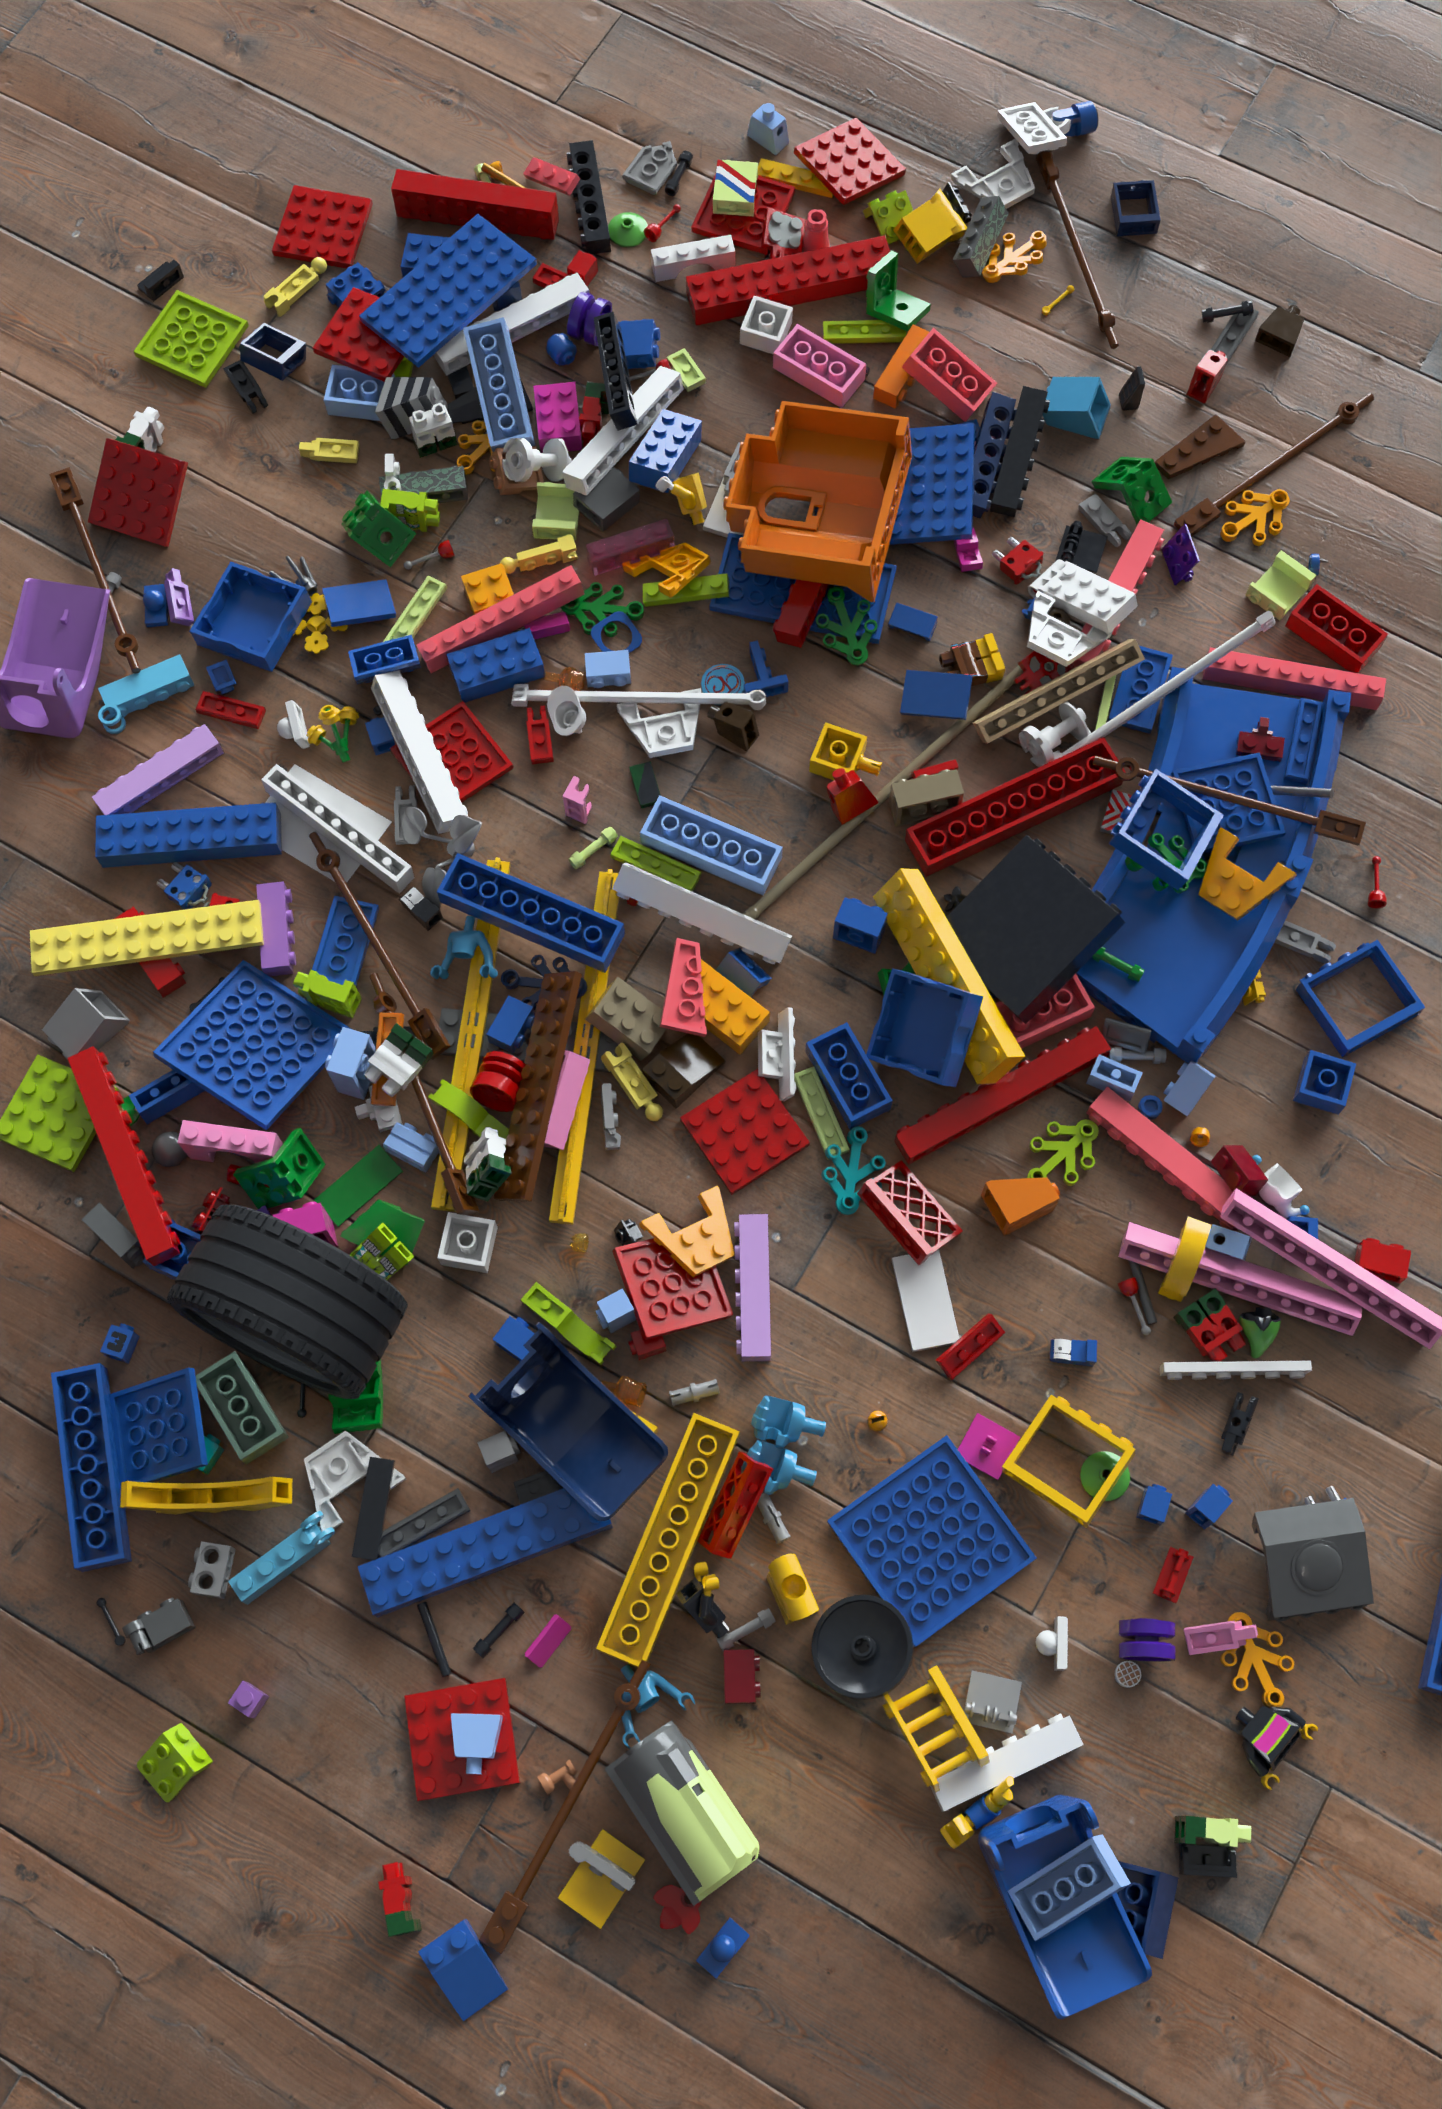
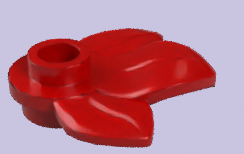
(676, 1910)

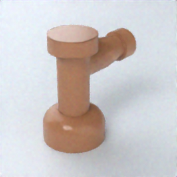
(565, 1773)

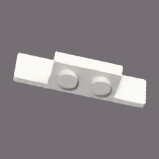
(777, 1054)

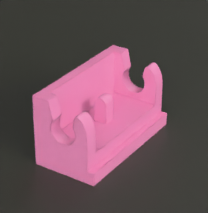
(575, 801)

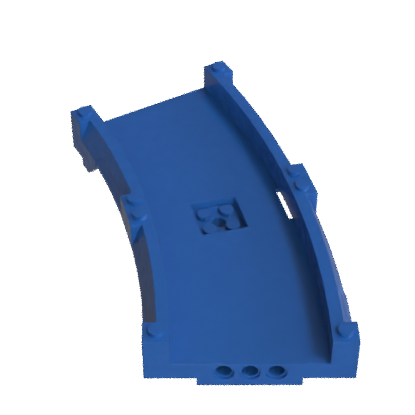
(1191, 951)

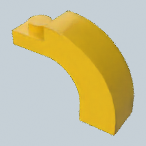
(1185, 1259)

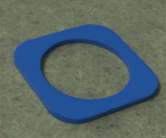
(620, 617)

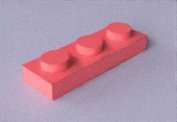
(551, 176)

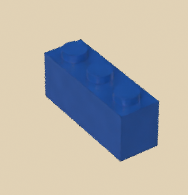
(163, 1095)

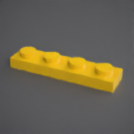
(795, 176)

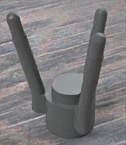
(307, 582)

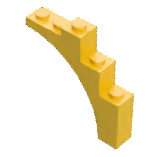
(207, 1497)

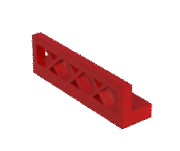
(737, 1507)

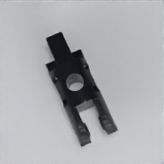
(1234, 1434)

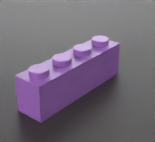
(276, 920)

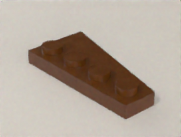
(1199, 447)

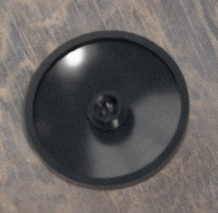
(862, 1647)

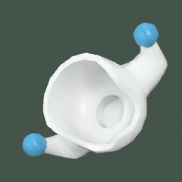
(1280, 1191)

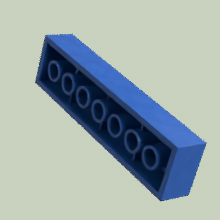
(188, 835)
(531, 912)
(90, 1468)

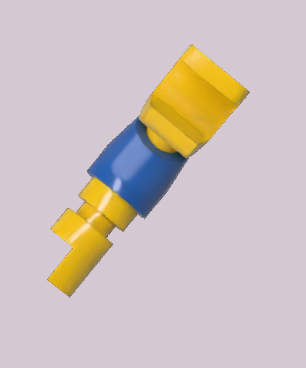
(978, 1814)

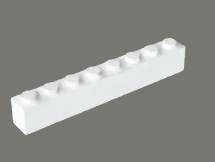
(521, 318)
(610, 445)
(418, 749)
(338, 828)
(702, 913)

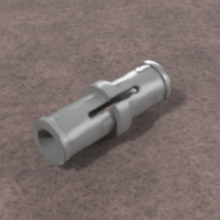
(694, 1392)
(772, 1518)

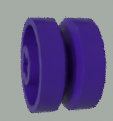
(582, 315)
(1147, 1636)

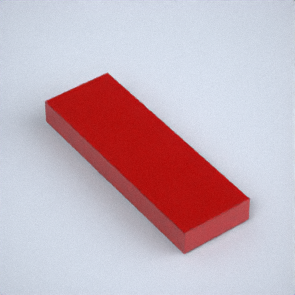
(230, 710)
(970, 1346)

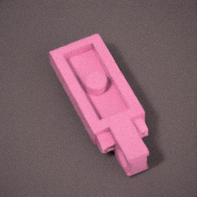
(1218, 1636)

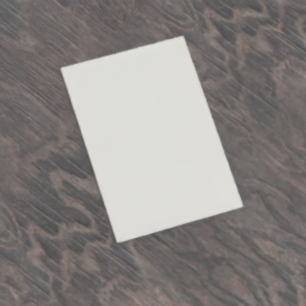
(296, 831)

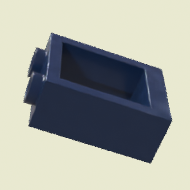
(1135, 224)
(292, 348)

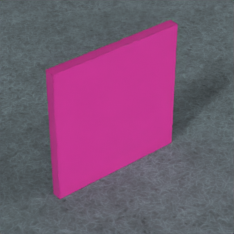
(987, 1446)

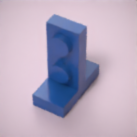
(765, 682)

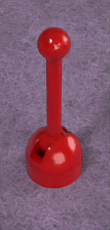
(653, 231)
(1376, 898)

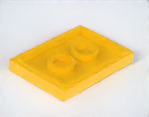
(595, 1895)

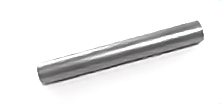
(1303, 791)

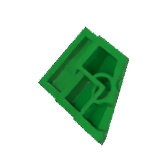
(401, 1224)
(360, 1413)

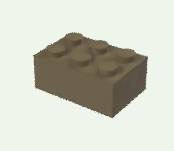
(924, 796)
(628, 1018)

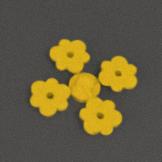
(317, 625)

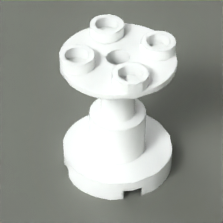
(523, 460)
(1044, 741)

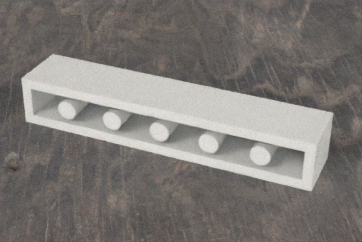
(1010, 1760)

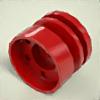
(497, 1081)

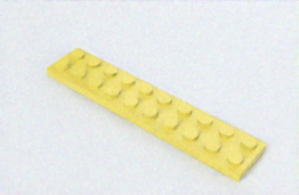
(146, 937)

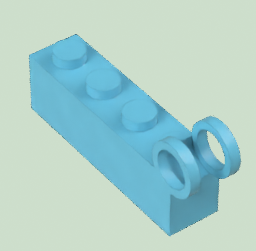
(142, 689)
(282, 1559)

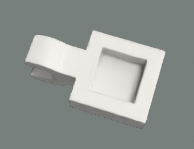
(391, 470)

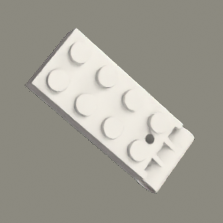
(1085, 595)

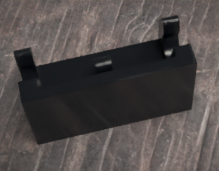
(1207, 1860)

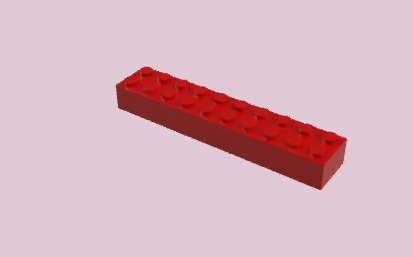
(784, 279)
(1012, 808)

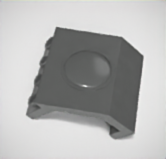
(1314, 1559)

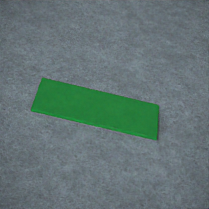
(358, 1185)

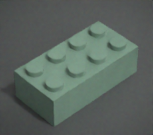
(240, 1408)

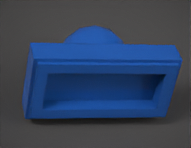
(155, 605)
(723, 1947)

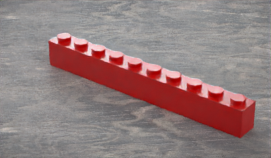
(999, 1097)
(124, 1156)

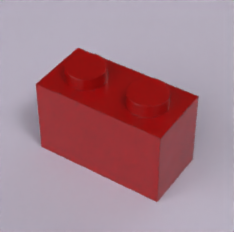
(1383, 1260)

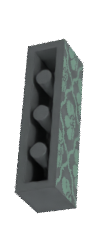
(980, 236)
(439, 484)

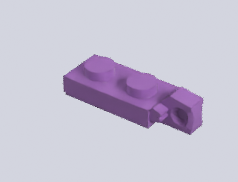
(178, 599)

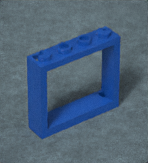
(1185, 802)
(1391, 974)

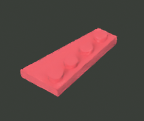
(684, 993)

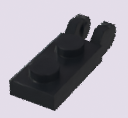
(245, 384)

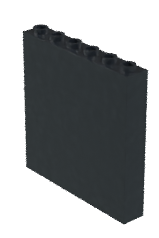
(1032, 927)

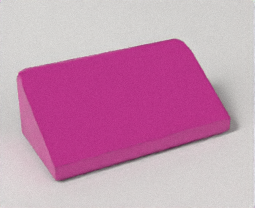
(549, 625)
(548, 1641)

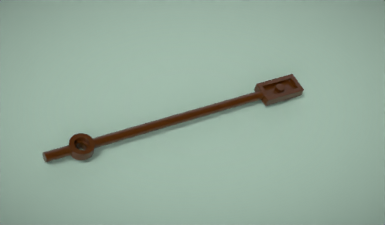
(1050, 175)
(70, 499)
(1207, 512)
(1326, 824)
(422, 1022)
(453, 1178)
(512, 1907)

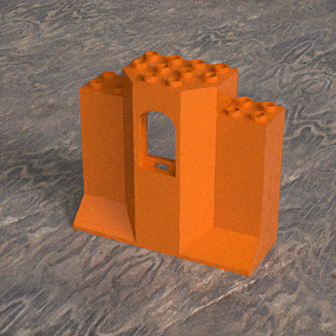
(837, 461)

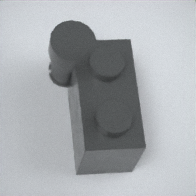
(159, 1627)

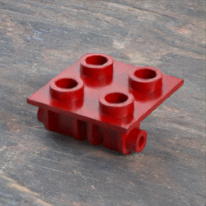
(211, 1201)

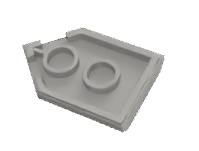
(651, 168)

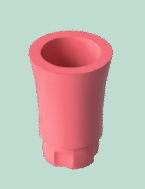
(816, 231)

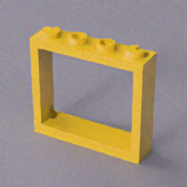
(1049, 1494)

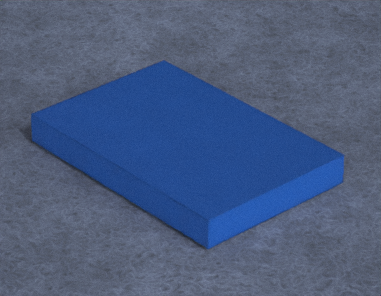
(358, 603)
(936, 694)

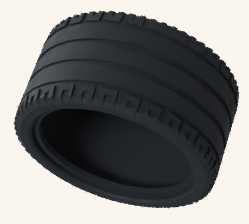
(288, 1300)

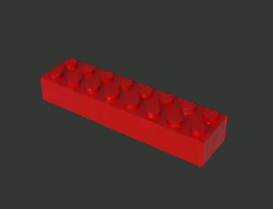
(459, 200)

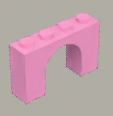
(203, 1140)

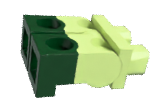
(1217, 1831)

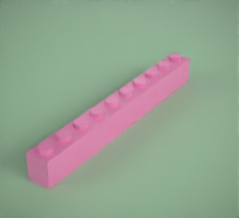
(1332, 1268)
(1247, 1281)

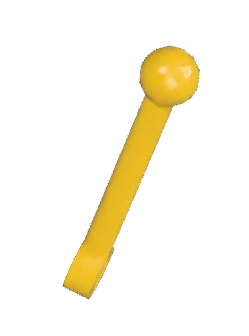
(1046, 309)

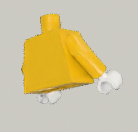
(689, 495)

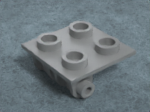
(992, 1701)

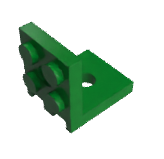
(886, 301)
(1134, 479)
(369, 521)
(282, 1173)

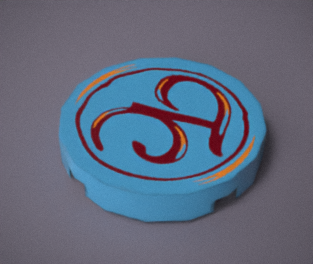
(722, 679)

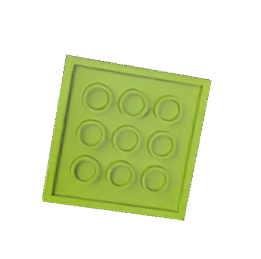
(191, 338)
(49, 1115)

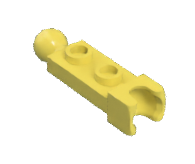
(294, 286)
(548, 554)
(632, 1081)

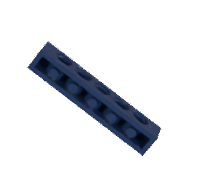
(997, 407)

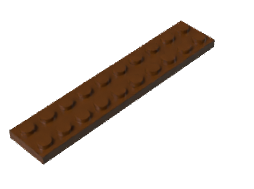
(539, 1084)

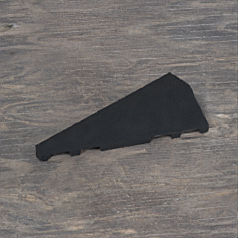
(468, 407)

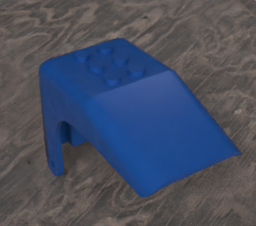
(1089, 1955)

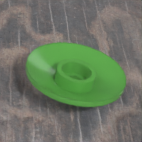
(627, 229)
(1092, 1477)

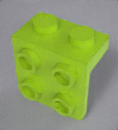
(889, 213)
(173, 1761)

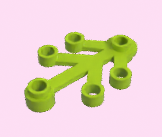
(1066, 1149)

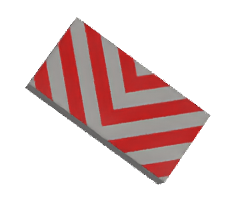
(1116, 805)

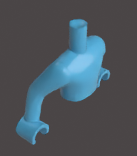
(463, 945)
(648, 1698)

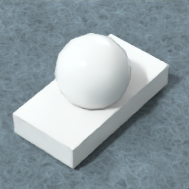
(294, 725)
(1055, 1643)

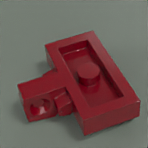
(1261, 742)

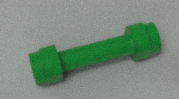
(1135, 973)

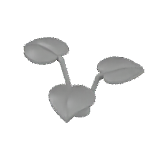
(462, 830)

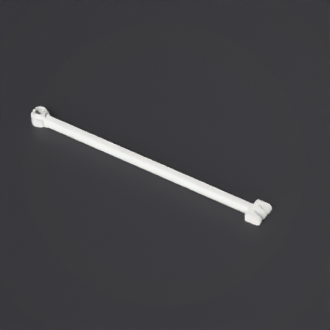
(1263, 623)
(755, 698)

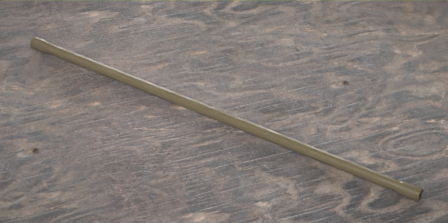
(882, 795)

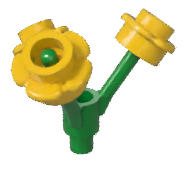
(329, 716)

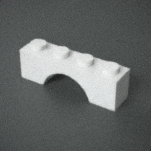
(670, 260)

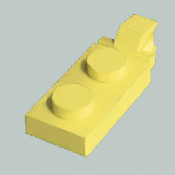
(330, 450)

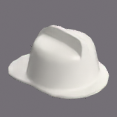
(566, 711)

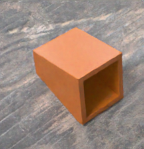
(1019, 1201)

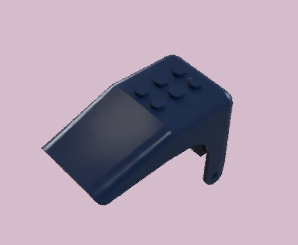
(573, 1426)

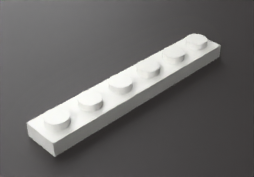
(1246, 1369)

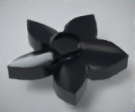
(954, 898)

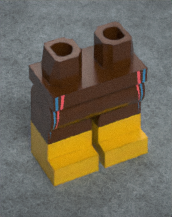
(975, 658)

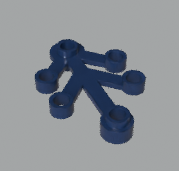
(536, 982)

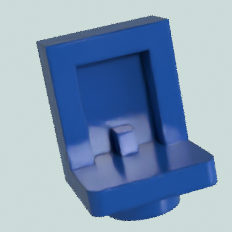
(222, 677)

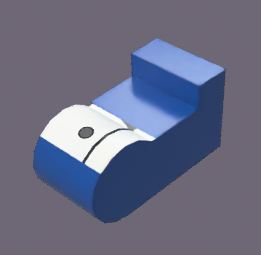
(1073, 1352)

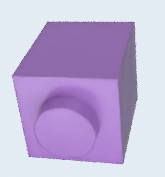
(248, 1699)

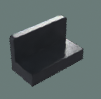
(161, 280)

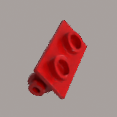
(1173, 1574)

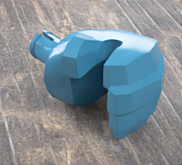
(783, 1421)
(783, 1464)

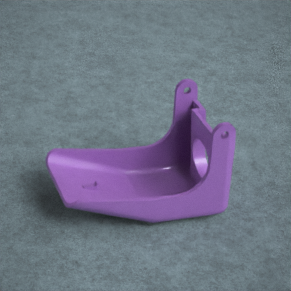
(53, 658)

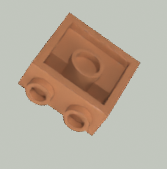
(508, 486)

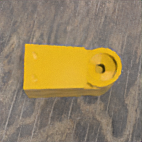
(930, 227)
(791, 1588)

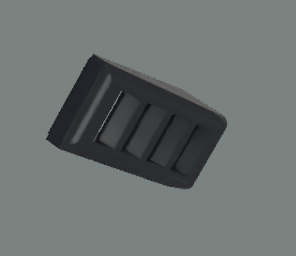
(1132, 390)

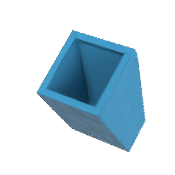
(1077, 405)

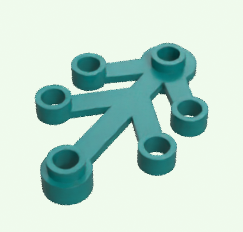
(850, 1173)

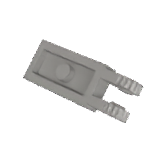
(1104, 519)
(399, 810)
(1304, 942)
(601, 1865)

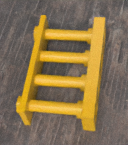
(961, 1728)

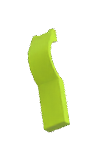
(466, 1109)
(567, 1323)

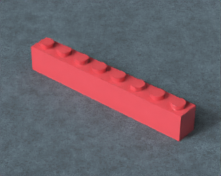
(1130, 572)
(503, 617)
(1295, 678)
(1161, 1153)

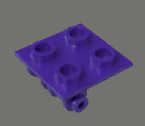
(1180, 555)

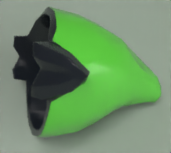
(1260, 1329)

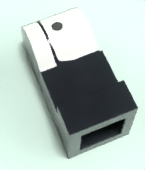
(421, 908)

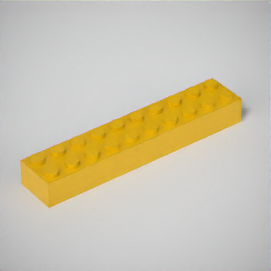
(939, 956)
(668, 1541)

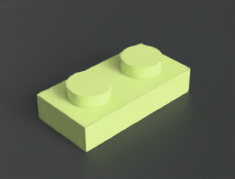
(690, 373)

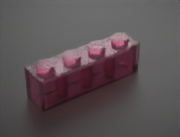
(629, 546)

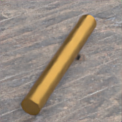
(499, 176)

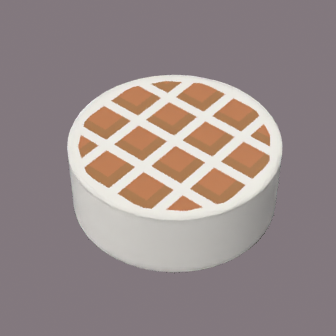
(1127, 1674)

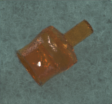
(568, 677)
(628, 1390)

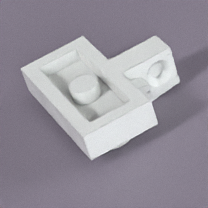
(385, 1115)

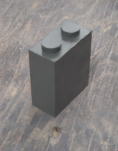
(608, 499)
(115, 1235)

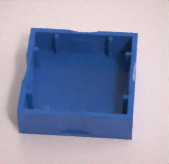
(251, 616)
(924, 1027)

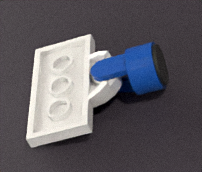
(1048, 129)

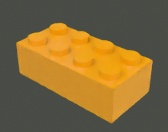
(730, 1011)

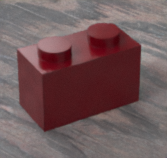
(1239, 1169)
(740, 1676)

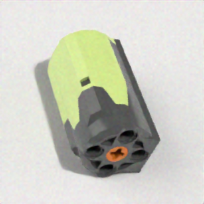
(684, 1811)

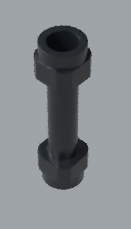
(684, 161)
(1245, 308)
(513, 1612)

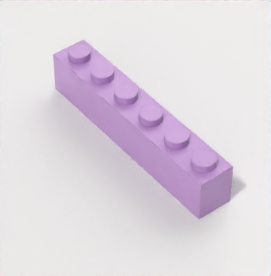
(159, 773)
(754, 1287)

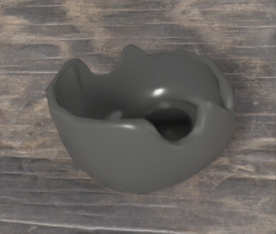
(167, 1150)

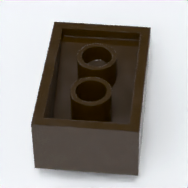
(682, 1068)

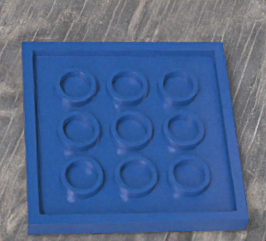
(1239, 776)
(158, 1428)

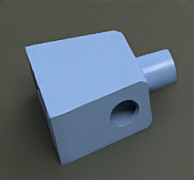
(769, 128)
(1235, 1243)
(475, 1738)

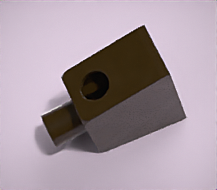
(1281, 330)
(735, 724)

